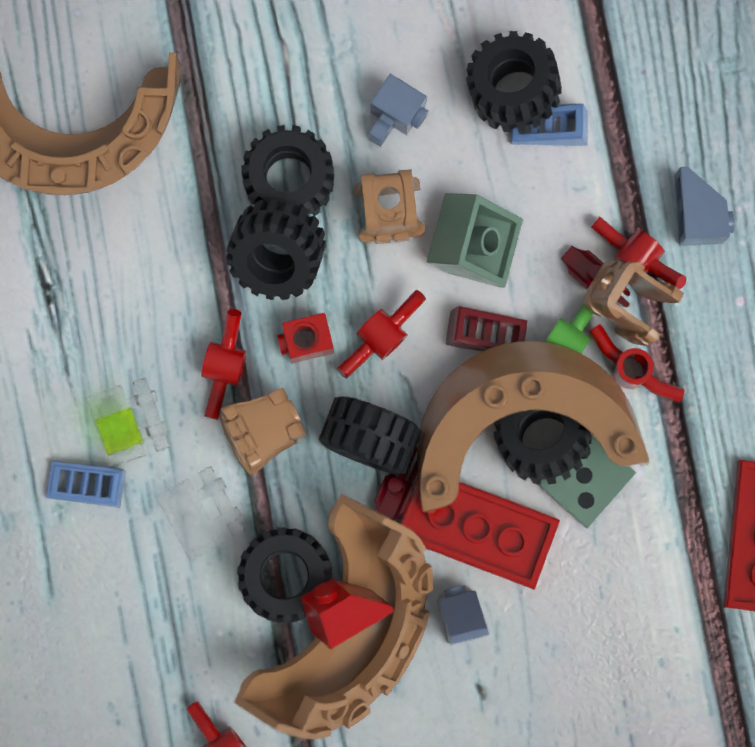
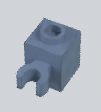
(397, 107)

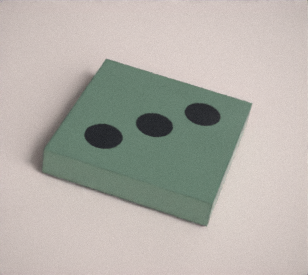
(591, 487)

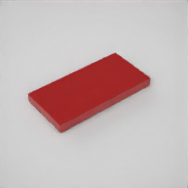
(485, 533)
(741, 557)

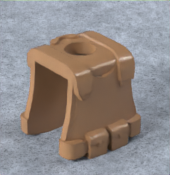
(394, 223)
(602, 299)
(261, 429)

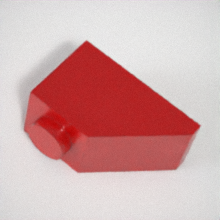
(342, 610)

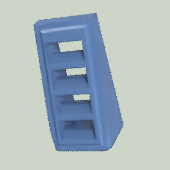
(562, 138)
(115, 490)

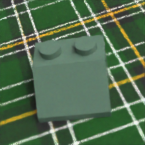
(474, 239)

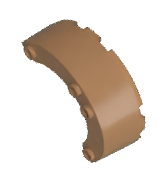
(91, 160)
(512, 381)
(338, 685)

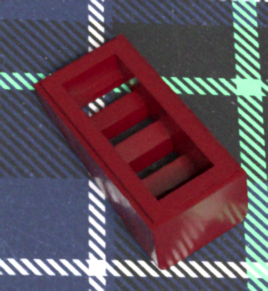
(456, 323)

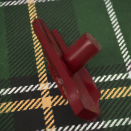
(583, 268)
(396, 492)

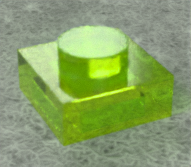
(119, 431)

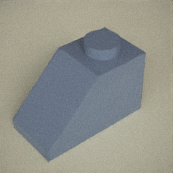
(700, 211)
(462, 615)

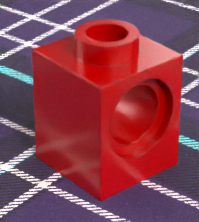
(315, 324)

